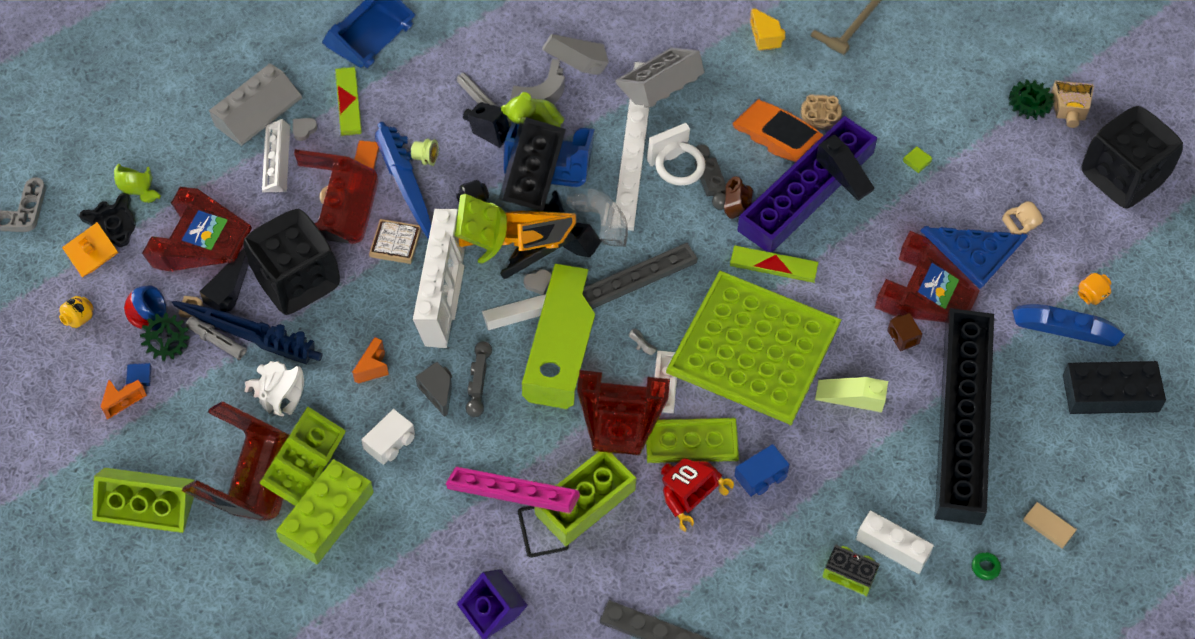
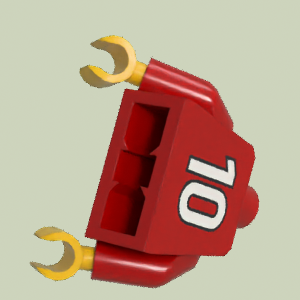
(690, 484)

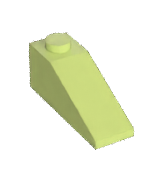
(854, 392)

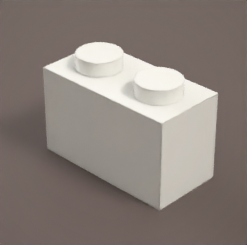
(388, 437)

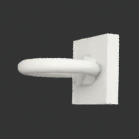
(669, 146)

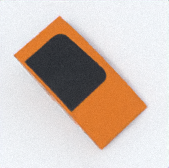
(778, 130)

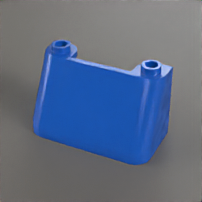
(368, 30)
(572, 160)

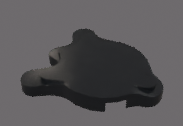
(114, 219)

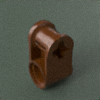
(737, 197)

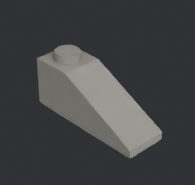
(580, 54)

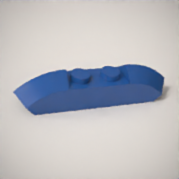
(1067, 324)

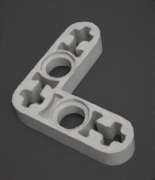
(20, 216)

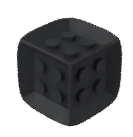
(1132, 156)
(292, 261)

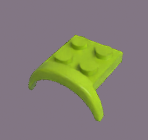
(481, 225)

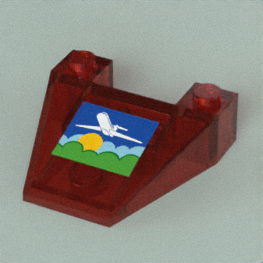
(202, 237)
(933, 286)

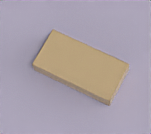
(1049, 525)

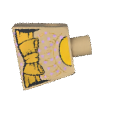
(1072, 101)

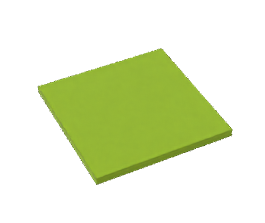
(754, 347)

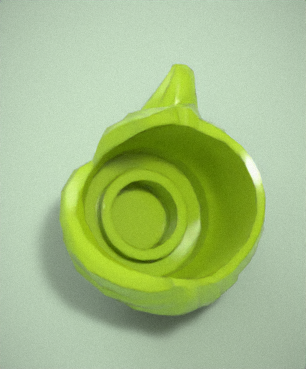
(135, 183)

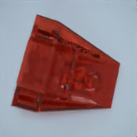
(620, 415)

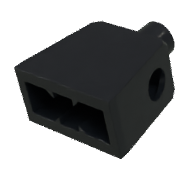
(487, 121)

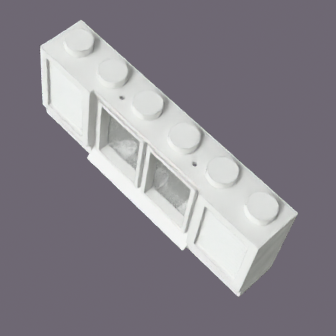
(439, 280)

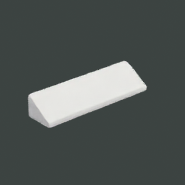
(278, 157)
(513, 312)

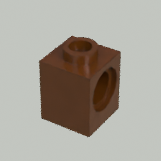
(904, 331)

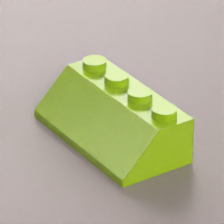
(141, 499)

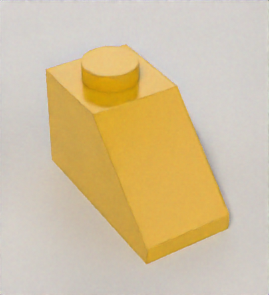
(766, 30)

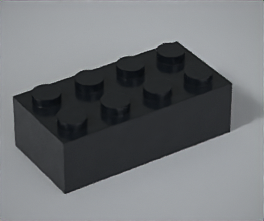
(532, 164)
(1114, 387)

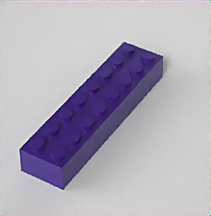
(800, 190)

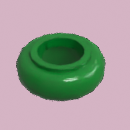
(983, 574)

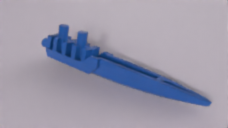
(398, 165)

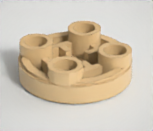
(821, 111)

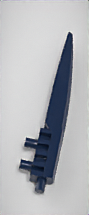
(267, 338)

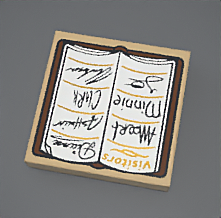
(395, 241)

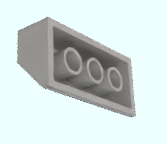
(661, 76)
(255, 104)

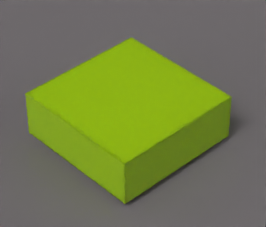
(917, 159)

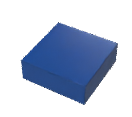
(139, 372)

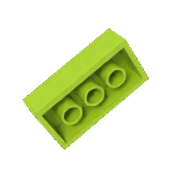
(601, 485)
(325, 511)

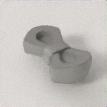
(637, 336)

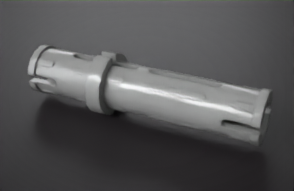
(208, 332)

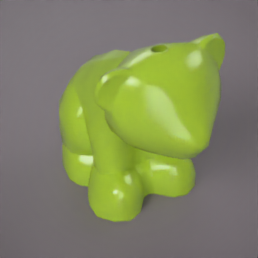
(532, 108)

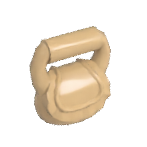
(1028, 216)

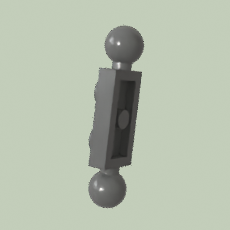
(712, 179)
(475, 388)

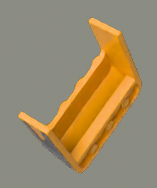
(535, 229)

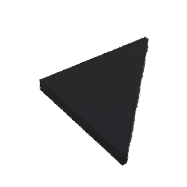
(522, 259)

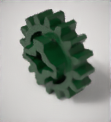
(1028, 97)
(175, 336)

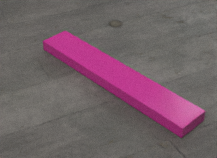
(513, 489)

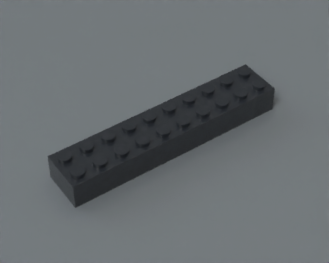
(965, 417)

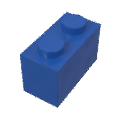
(762, 470)

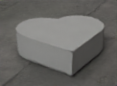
(303, 128)
(537, 282)

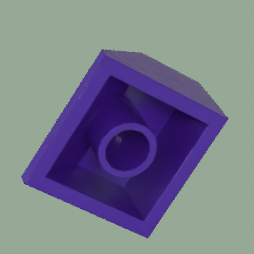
(491, 603)

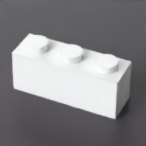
(894, 542)

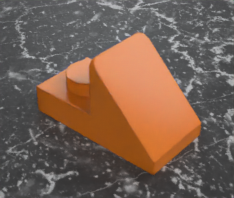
(370, 364)
(116, 401)

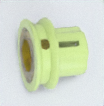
(425, 151)

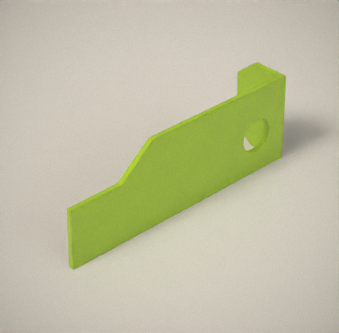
(559, 339)

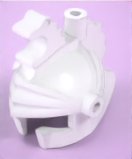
(276, 385)

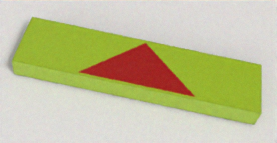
(348, 101)
(774, 264)

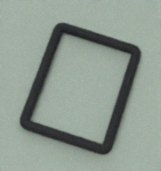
(526, 539)

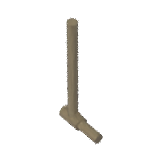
(841, 44)

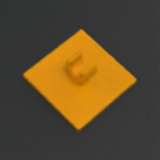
(90, 250)

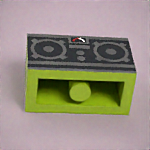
(851, 569)

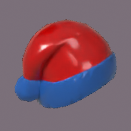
(144, 304)

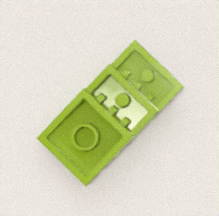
(302, 456)

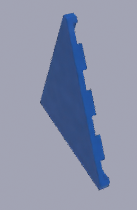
(975, 251)

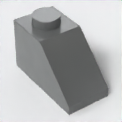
(436, 386)

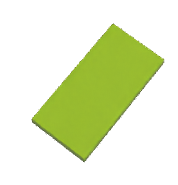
(693, 440)

